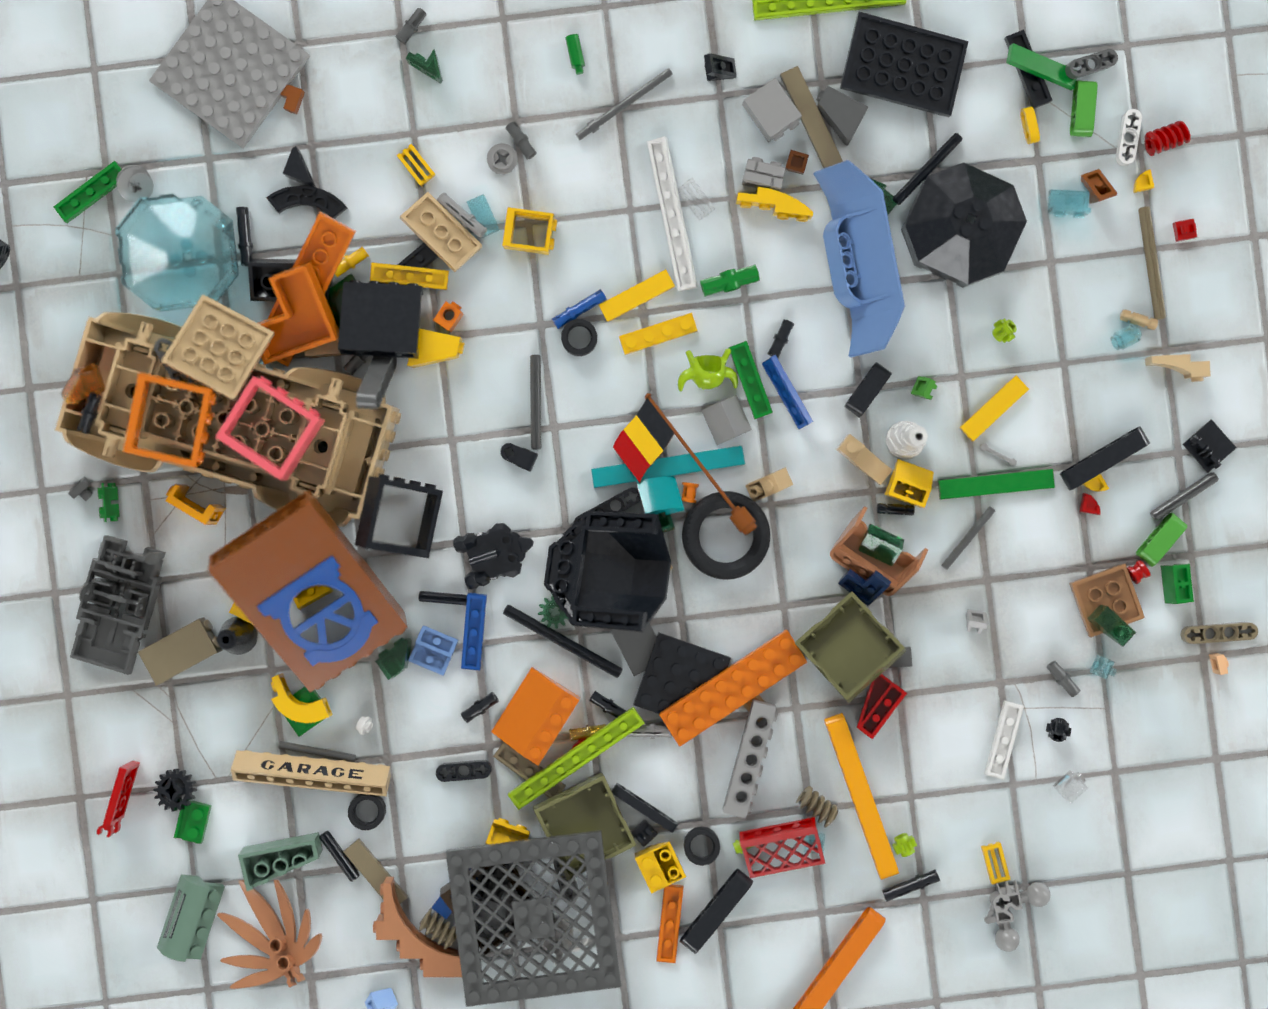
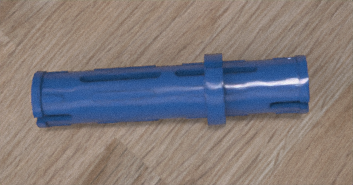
(575, 311)

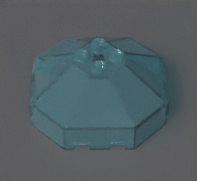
(153, 246)

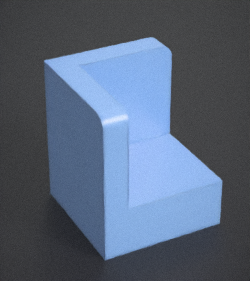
(381, 1000)

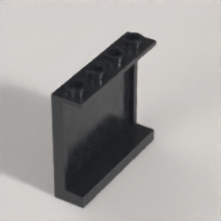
(380, 319)

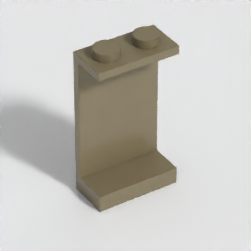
(180, 650)

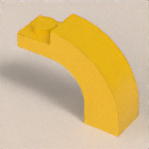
(295, 709)

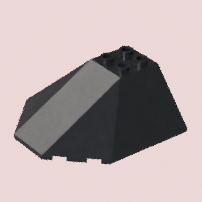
(610, 570)

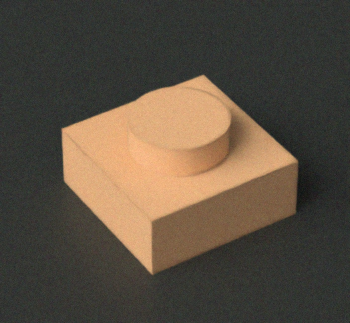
(1219, 663)

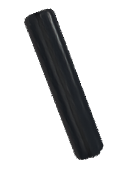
(445, 598)
(339, 856)

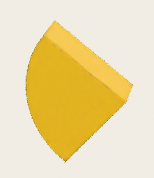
(1144, 182)
(1096, 484)

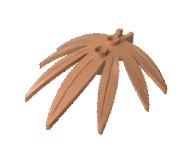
(284, 951)

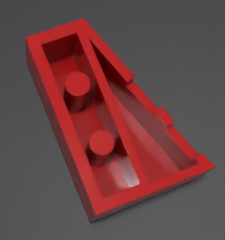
(879, 704)

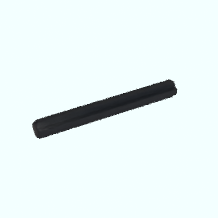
(931, 164)

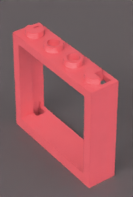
(284, 472)

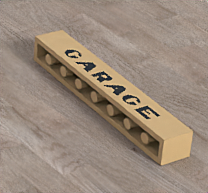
(311, 773)

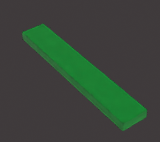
(996, 484)

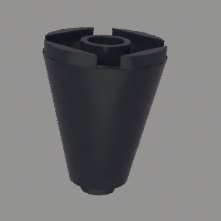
(237, 636)

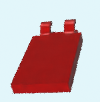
(119, 798)

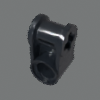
(522, 457)

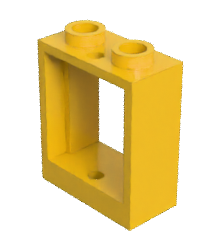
(511, 216)

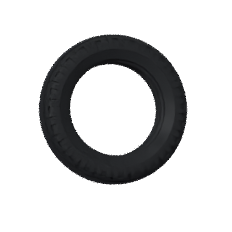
(701, 560)

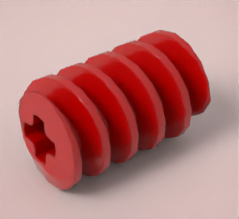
(1166, 136)

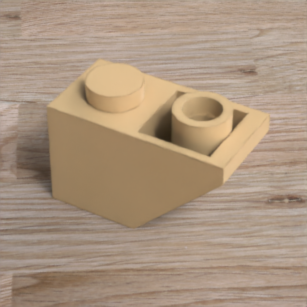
(769, 484)

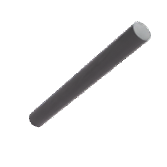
(968, 538)
(317, 751)

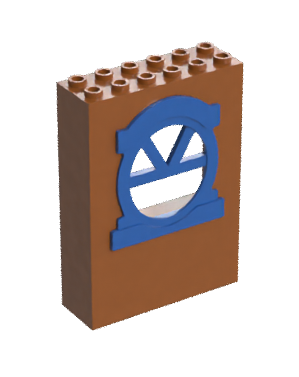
(295, 551)

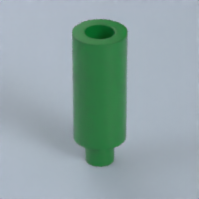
(575, 53)

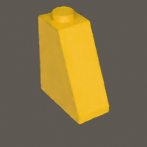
(436, 348)

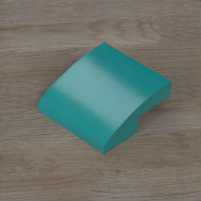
(660, 495)

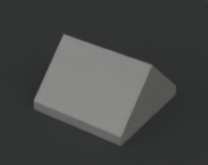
(726, 420)

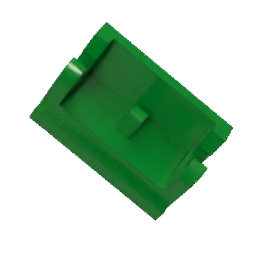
(1177, 583)

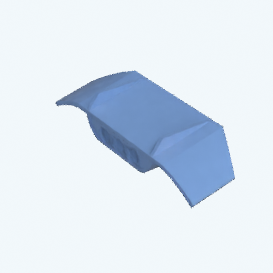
(861, 256)

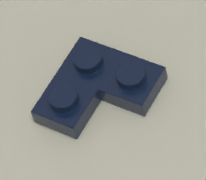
(865, 590)

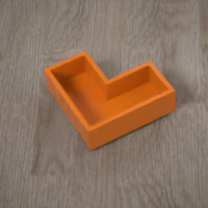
(306, 314)

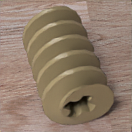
(817, 805)
(438, 929)

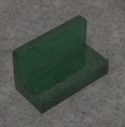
(881, 545)

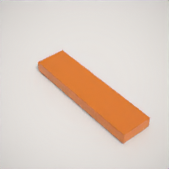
(669, 923)

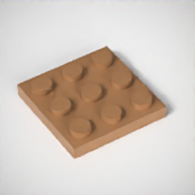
(1107, 588)

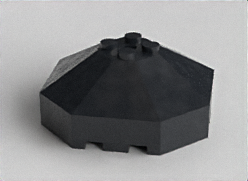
(947, 243)

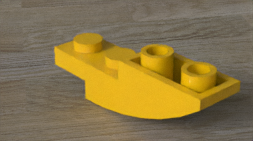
(783, 204)

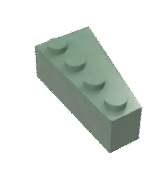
(276, 858)

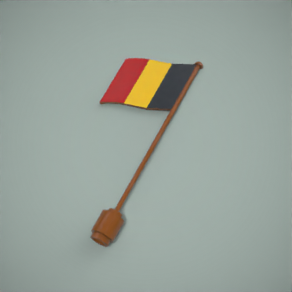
(647, 439)

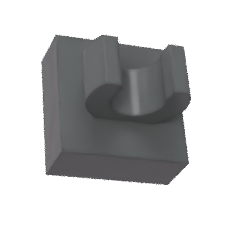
(81, 489)

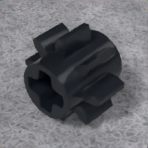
(1058, 729)

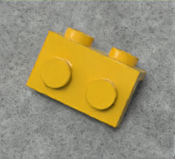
(503, 832)

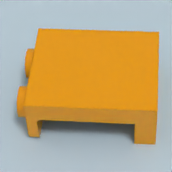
(207, 516)

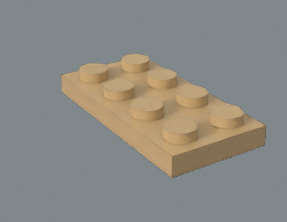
(441, 231)

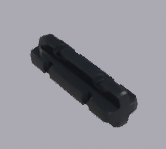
(896, 509)

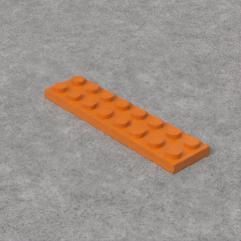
(325, 250)
(732, 688)

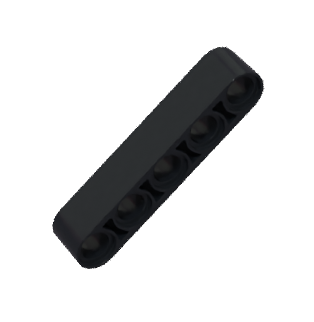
(1104, 458)
(716, 911)

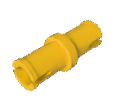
(351, 260)

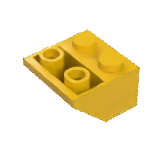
(910, 484)
(659, 866)

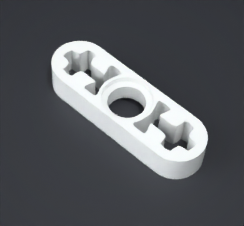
(1122, 144)

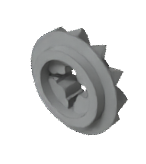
(504, 150)

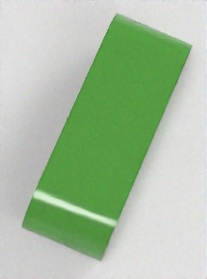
(1083, 108)
(1161, 539)

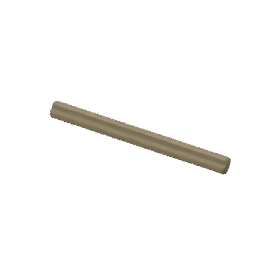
(1152, 263)

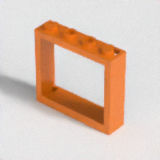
(137, 414)

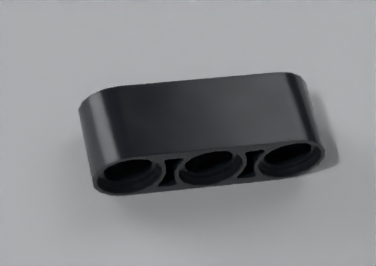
(868, 389)

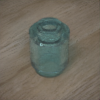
(1126, 337)

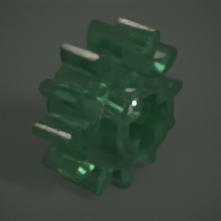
(547, 614)

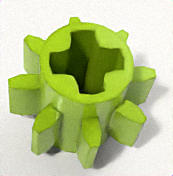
(1004, 330)
(904, 844)

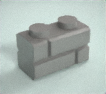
(763, 174)

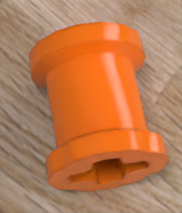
(689, 492)

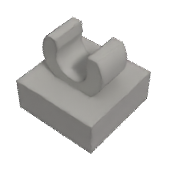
(976, 620)

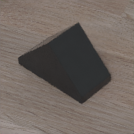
(297, 169)

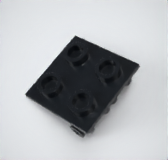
(1209, 446)

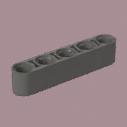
(375, 382)

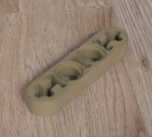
(1219, 635)

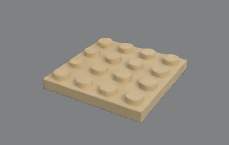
(218, 347)

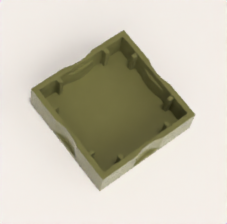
(850, 647)
(586, 809)

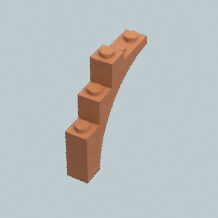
(411, 943)

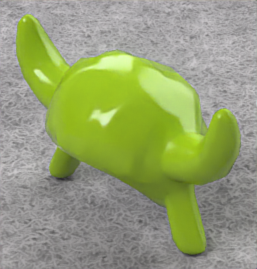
(707, 371)

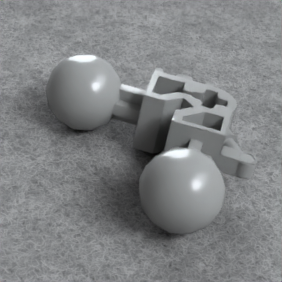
(1036, 894)

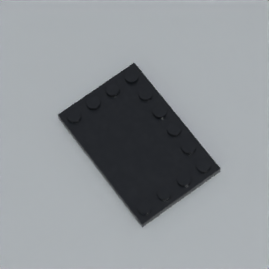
(904, 64)

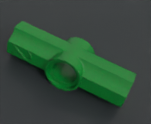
(730, 280)

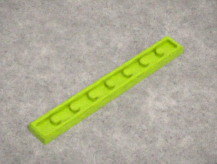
(789, 8)
(576, 758)

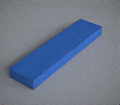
(787, 392)
(474, 631)

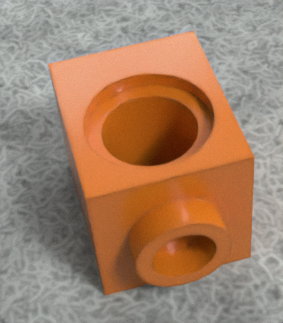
(440, 319)

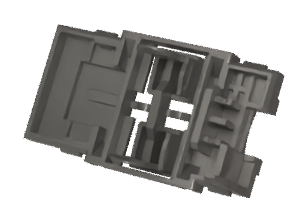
(106, 638)

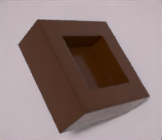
(796, 162)

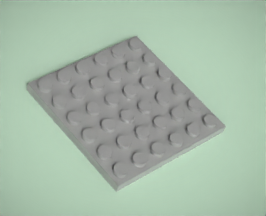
(229, 69)

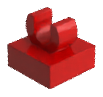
(1185, 230)

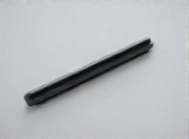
(562, 641)

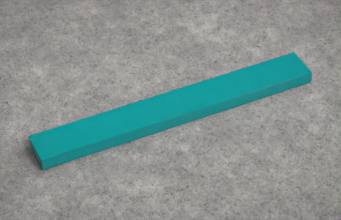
(670, 466)

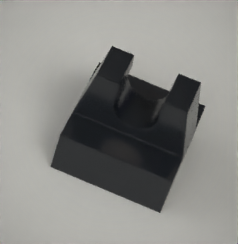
(644, 833)

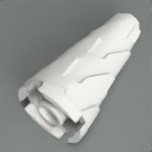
(906, 439)

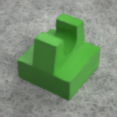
(923, 387)

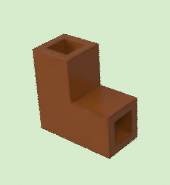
(294, 98)

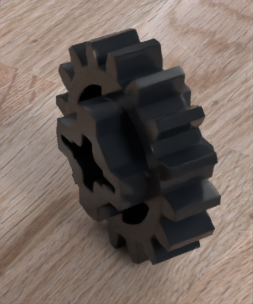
(169, 796)

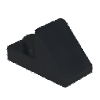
(719, 67)

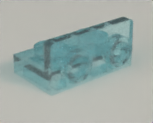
(1068, 203)

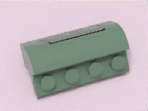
(190, 918)

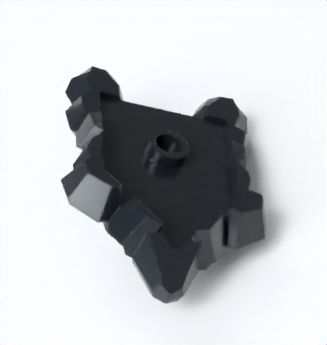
(492, 554)

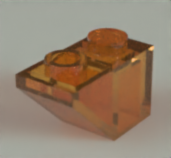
(82, 382)

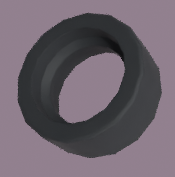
(581, 323)
(356, 822)
(701, 860)

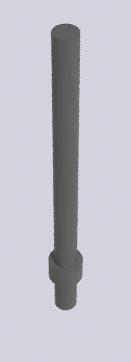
(594, 125)

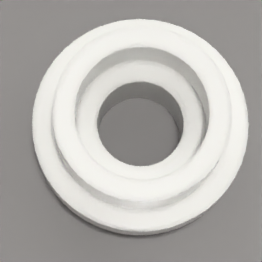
(364, 725)

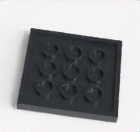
(676, 671)

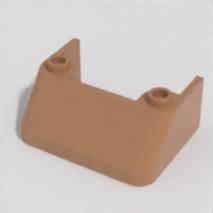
(848, 556)

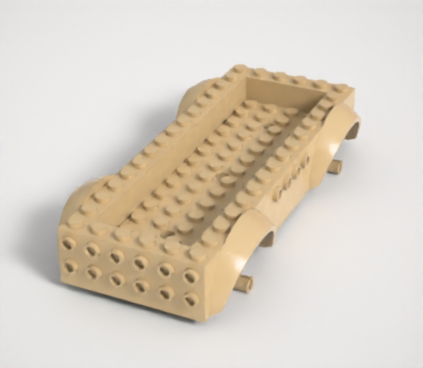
(337, 478)

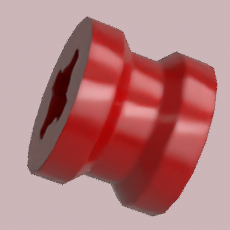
(1138, 572)

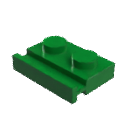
(193, 822)

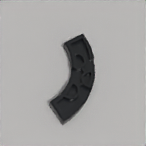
(306, 196)

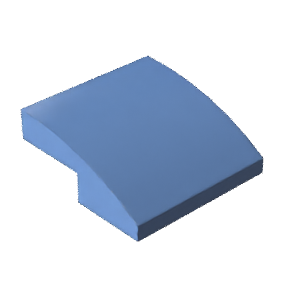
(433, 650)

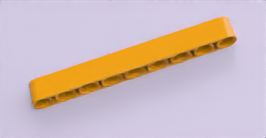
(861, 796)

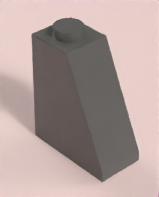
(841, 112)

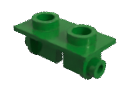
(107, 494)

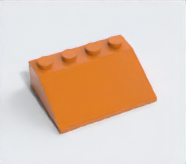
(535, 715)

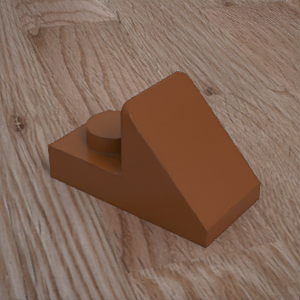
(1097, 186)

